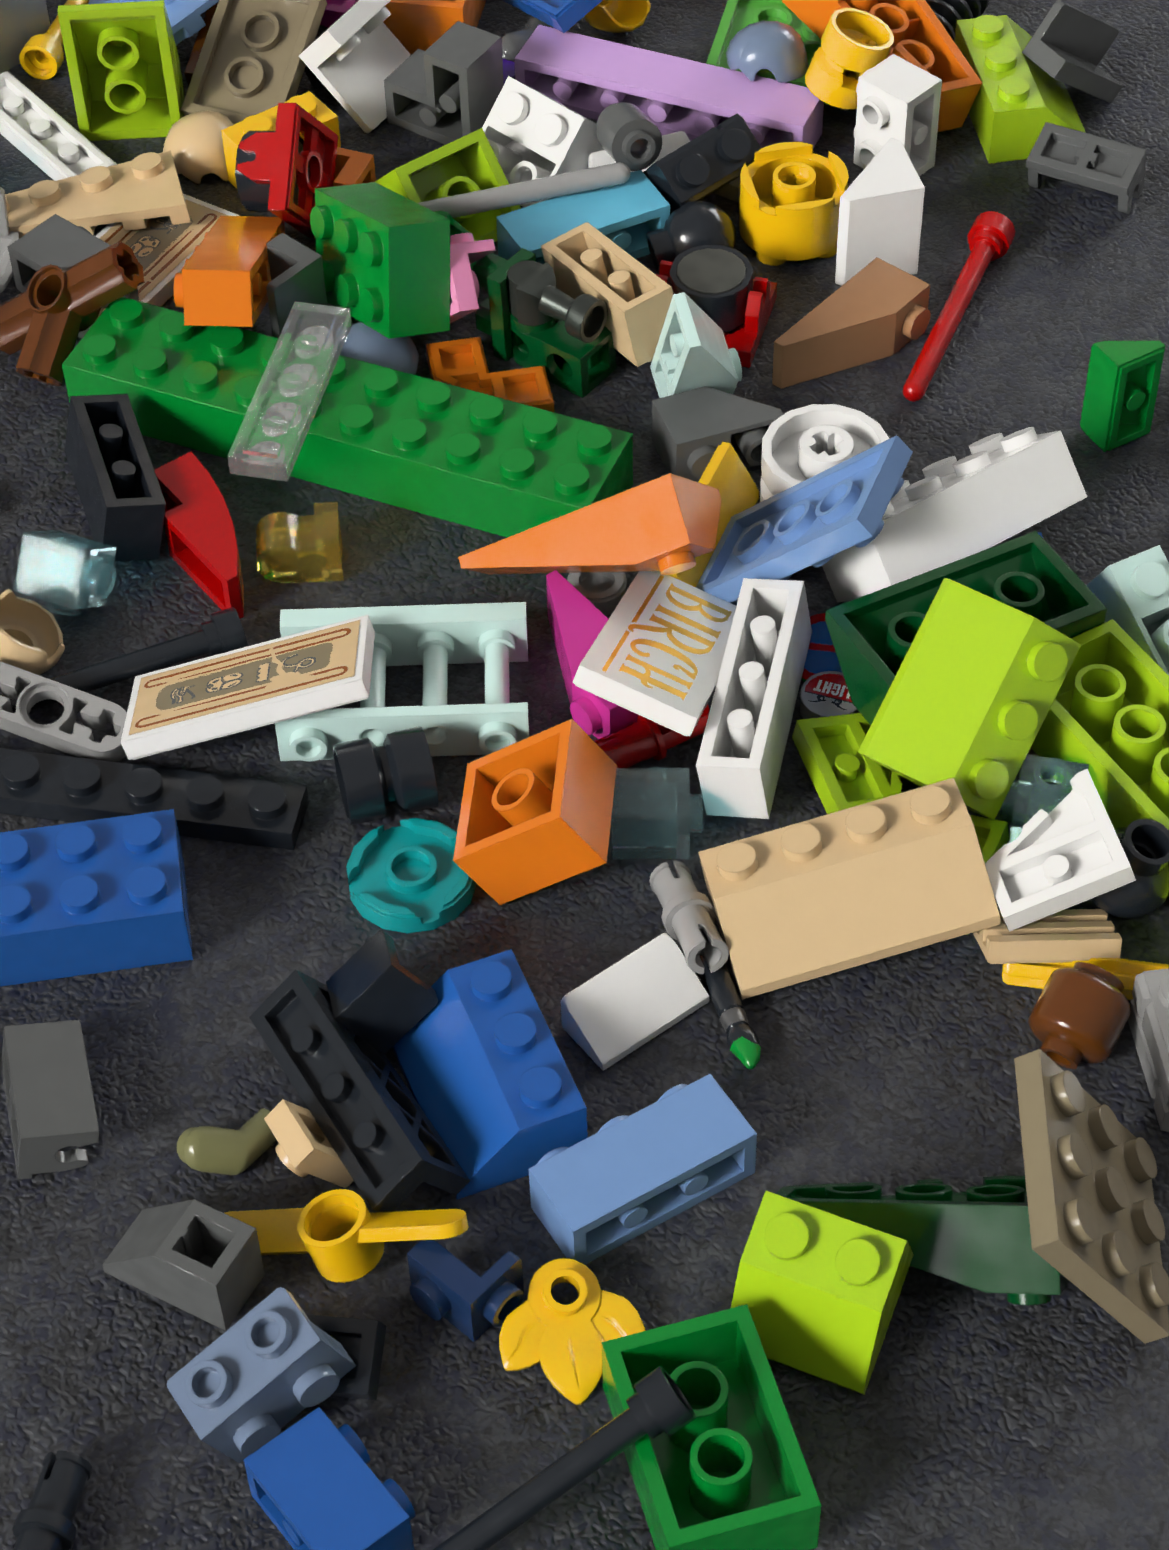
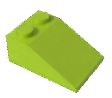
(122, 69)

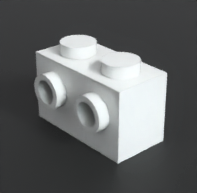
(898, 104)

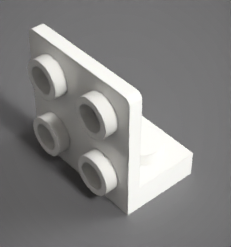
(356, 59)

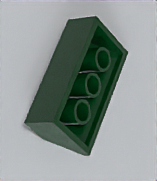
(878, 628)

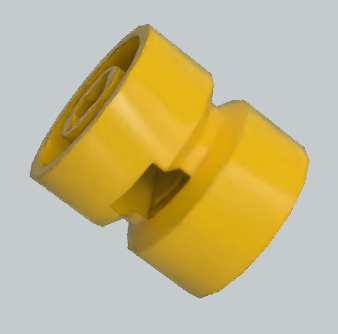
(848, 49)

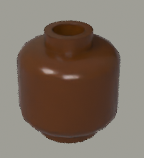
(1080, 1015)

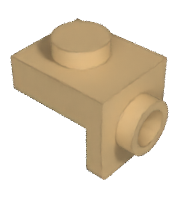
(304, 1146)

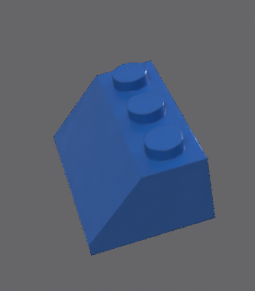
(491, 1074)

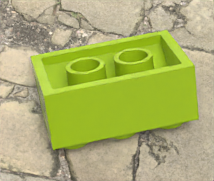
(1014, 90)
(970, 696)

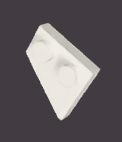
(1059, 859)

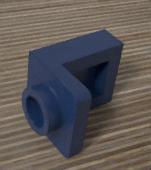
(453, 1291)

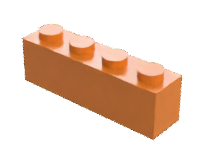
(228, 273)

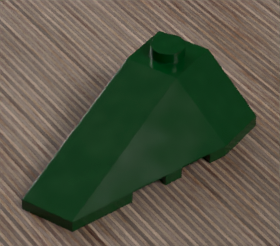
(960, 1236)

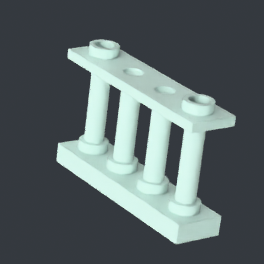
(428, 638)

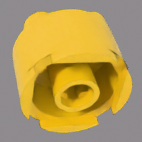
(791, 203)

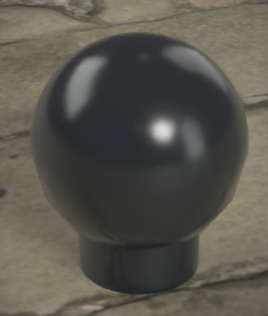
(689, 227)
(1148, 854)

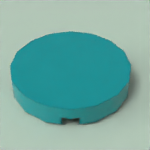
(408, 877)

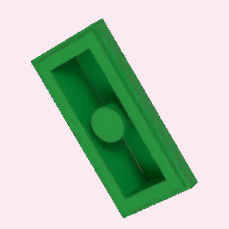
(1121, 391)

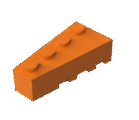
(917, 39)

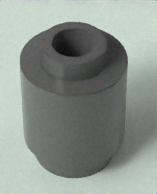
(628, 135)

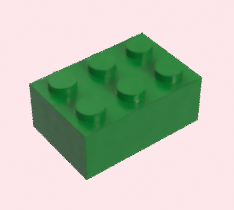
(384, 258)
(737, 1467)

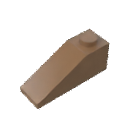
(854, 325)

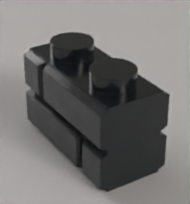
(704, 163)

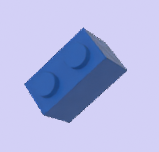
(324, 1494)

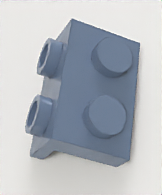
(259, 1376)

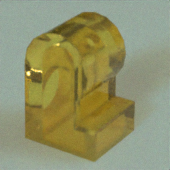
(301, 547)

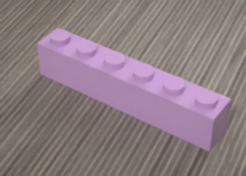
(668, 89)

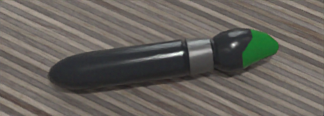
(740, 1036)

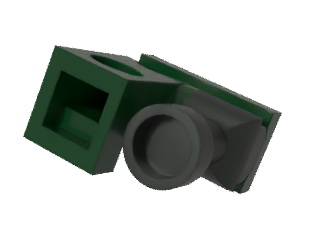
(543, 324)

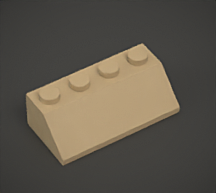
(849, 888)

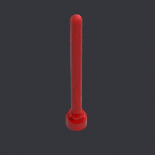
(987, 241)

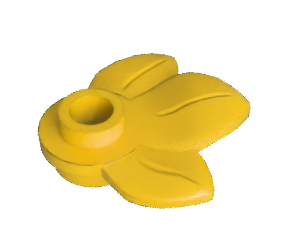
(566, 1336)

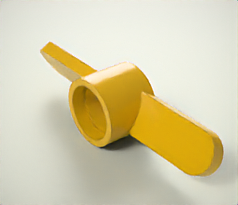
(342, 1212)

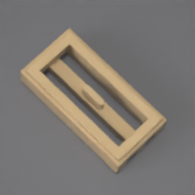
(1053, 939)

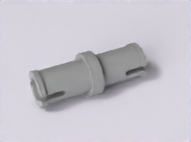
(689, 917)

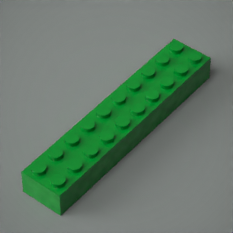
(373, 432)

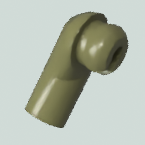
(224, 1149)

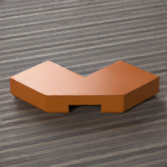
(465, 366)

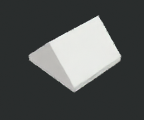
(881, 215)

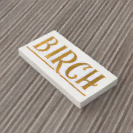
(660, 651)

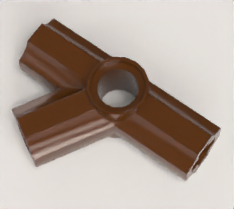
(61, 305)

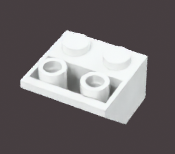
(537, 135)

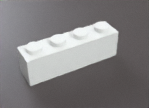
(754, 699)

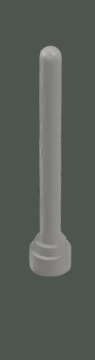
(531, 190)

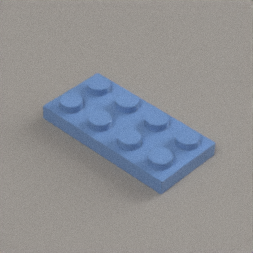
(808, 521)

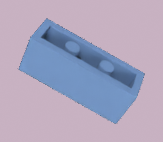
(642, 1169)

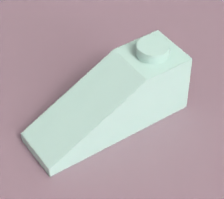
(693, 352)

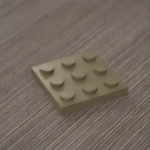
(1092, 1197)

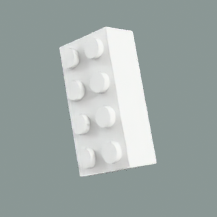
(961, 510)

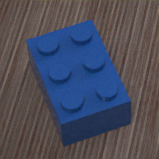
(92, 898)

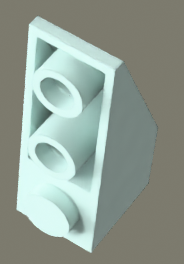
(1139, 600)

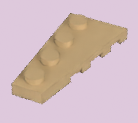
(104, 195)

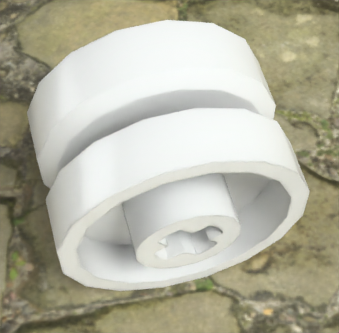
(812, 441)

